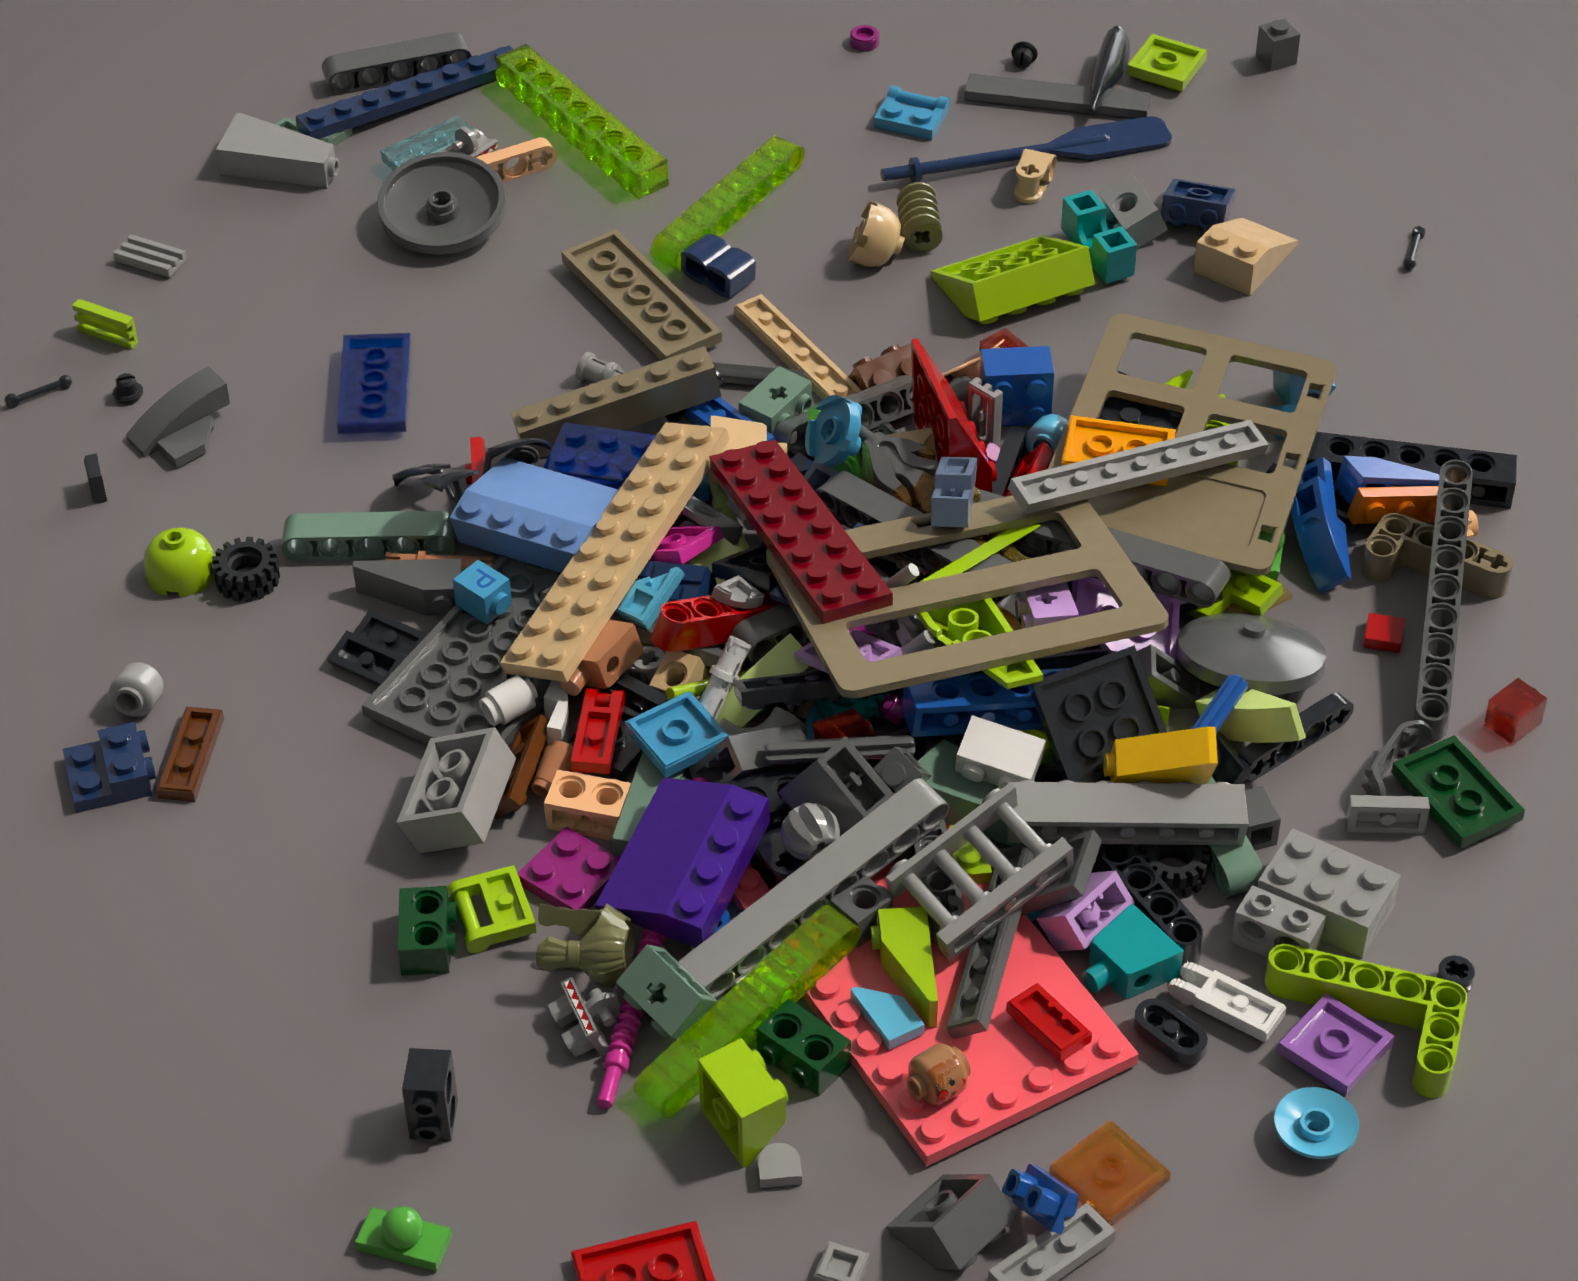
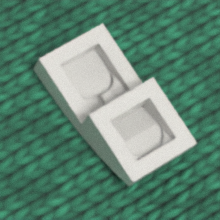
(556, 712)

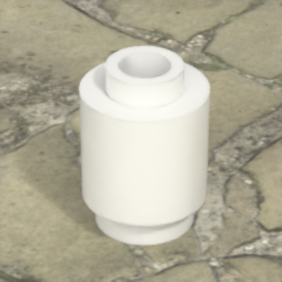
(508, 700)

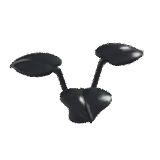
(440, 480)

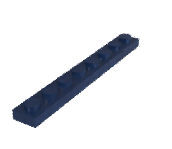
(400, 95)

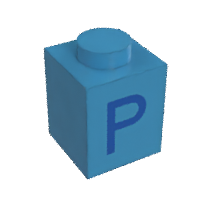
(482, 592)

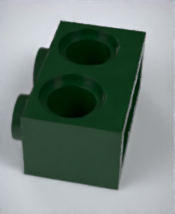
(425, 930)
(803, 1047)

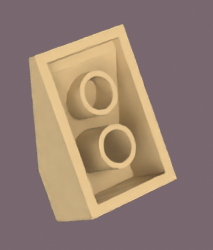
(1241, 254)

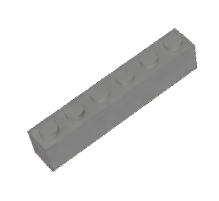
(1134, 812)

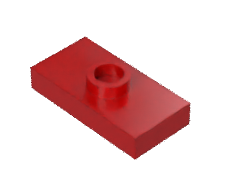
(477, 459)
(1048, 1022)

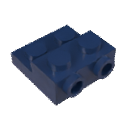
(1196, 204)
(110, 768)

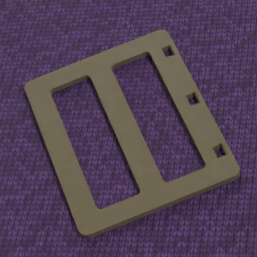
(1096, 556)

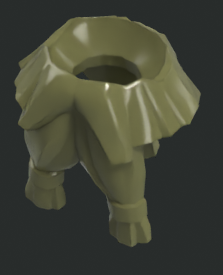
(604, 946)

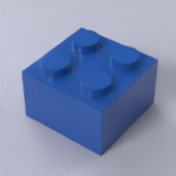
(1024, 378)

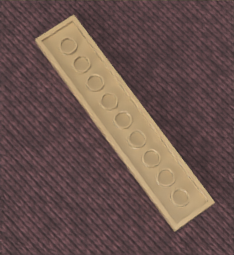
(614, 553)

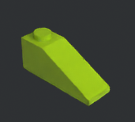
(907, 957)

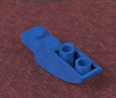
(1319, 529)

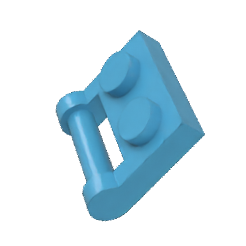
(909, 119)

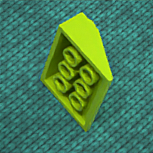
(1016, 277)

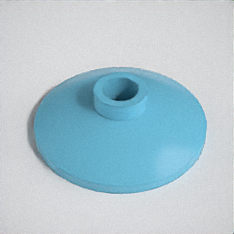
(1317, 1110)

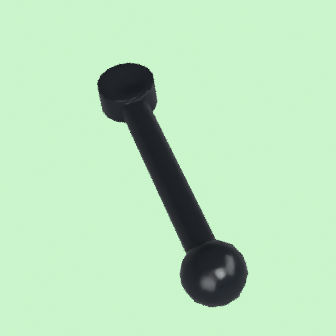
(1418, 233)
(12, 400)

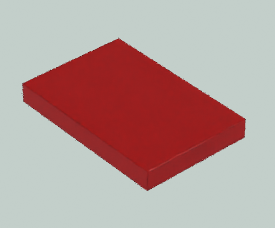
(658, 1255)

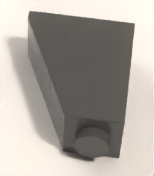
(743, 754)

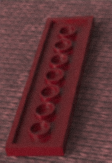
(800, 531)

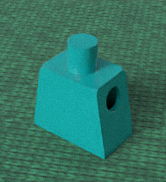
(1132, 956)

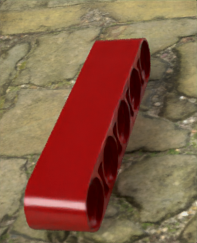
(699, 622)

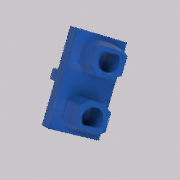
(1041, 1196)

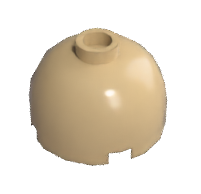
(875, 237)

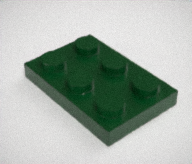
(1459, 790)

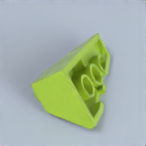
(978, 621)

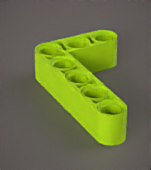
(1383, 995)

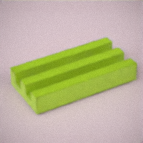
(105, 324)

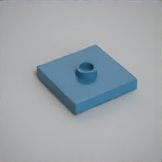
(676, 733)

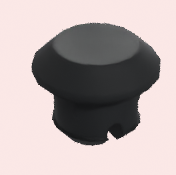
(1024, 53)
(127, 388)

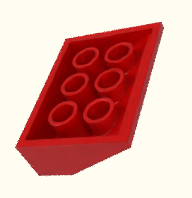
(939, 409)

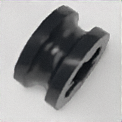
(1458, 967)

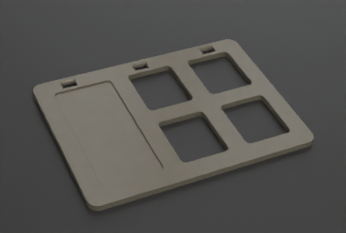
(1221, 506)

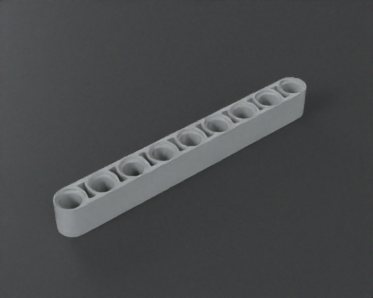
(782, 910)

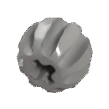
(809, 830)

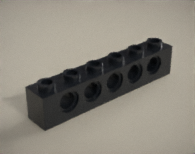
(1492, 472)

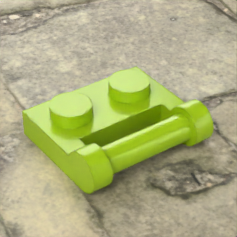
(504, 904)

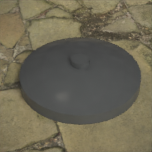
(441, 203)
(1261, 649)

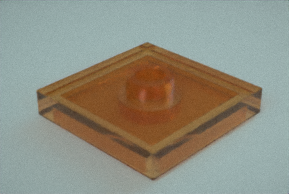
(1110, 1172)

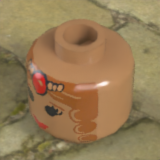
(938, 1074)

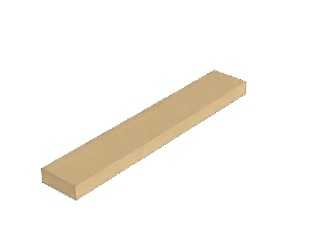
(794, 347)

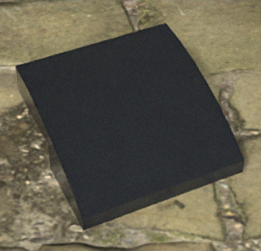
(375, 647)

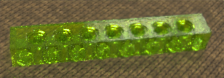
(582, 121)

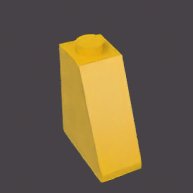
(1164, 757)

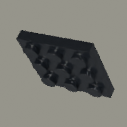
(1091, 708)

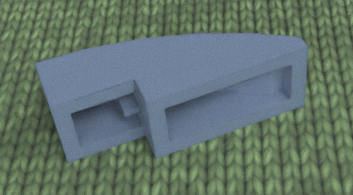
(953, 492)

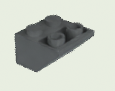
(840, 783)

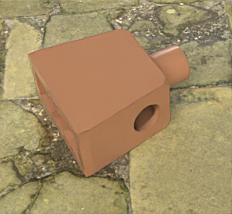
(607, 658)

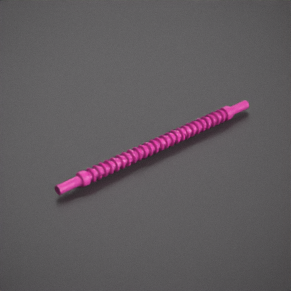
(617, 1059)

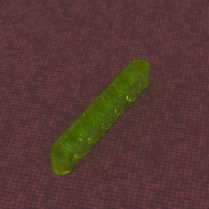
(729, 199)
(784, 974)

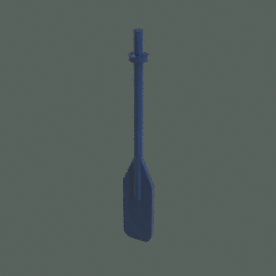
(1082, 142)

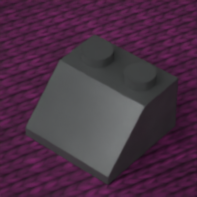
(954, 1220)

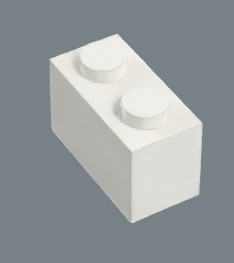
(998, 753)

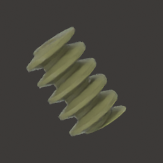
(919, 217)

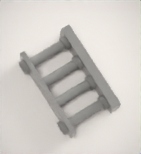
(986, 907)

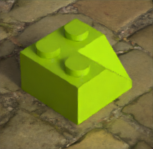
(741, 1099)

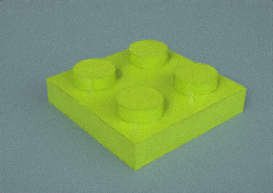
(1166, 62)

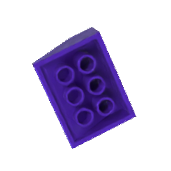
(687, 858)

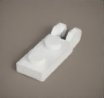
(1227, 1000)

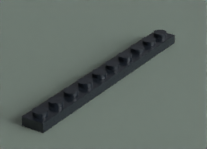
(797, 687)

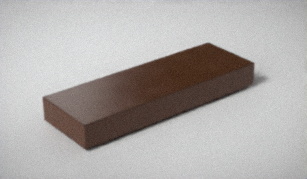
(190, 754)

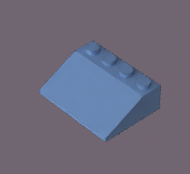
(530, 513)

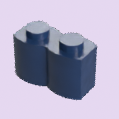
(718, 265)

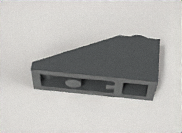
(411, 584)

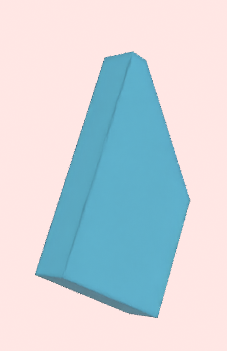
(647, 596)
(888, 1016)

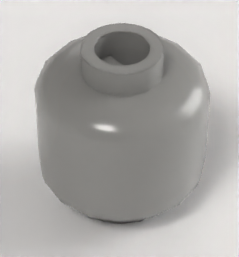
(136, 689)

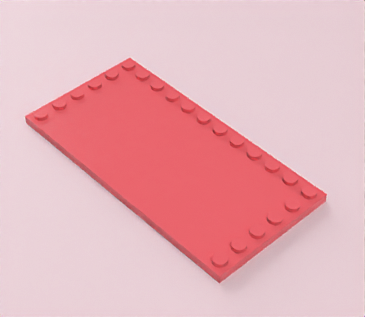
(1008, 1066)

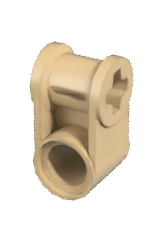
(1033, 175)

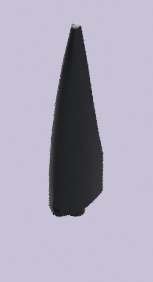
(1109, 66)

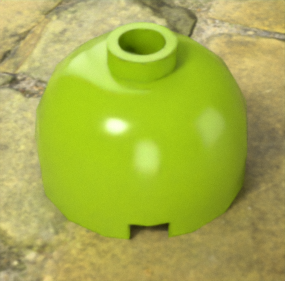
(178, 562)

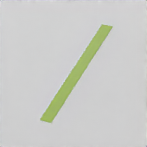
(983, 551)

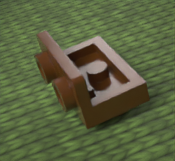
(891, 364)

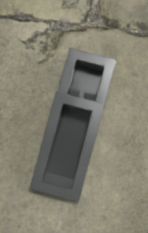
(178, 408)

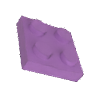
(1335, 1044)

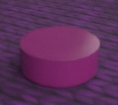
(864, 38)

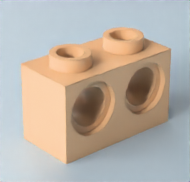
(585, 804)

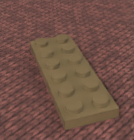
(641, 295)

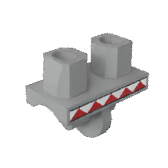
(472, 143)
(589, 1013)

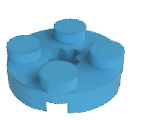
(834, 431)

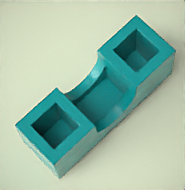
(1110, 250)

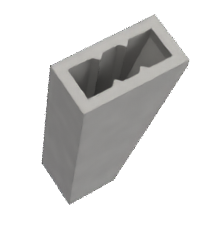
(275, 154)

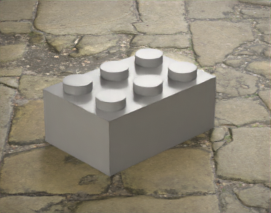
(456, 790)
(1335, 883)

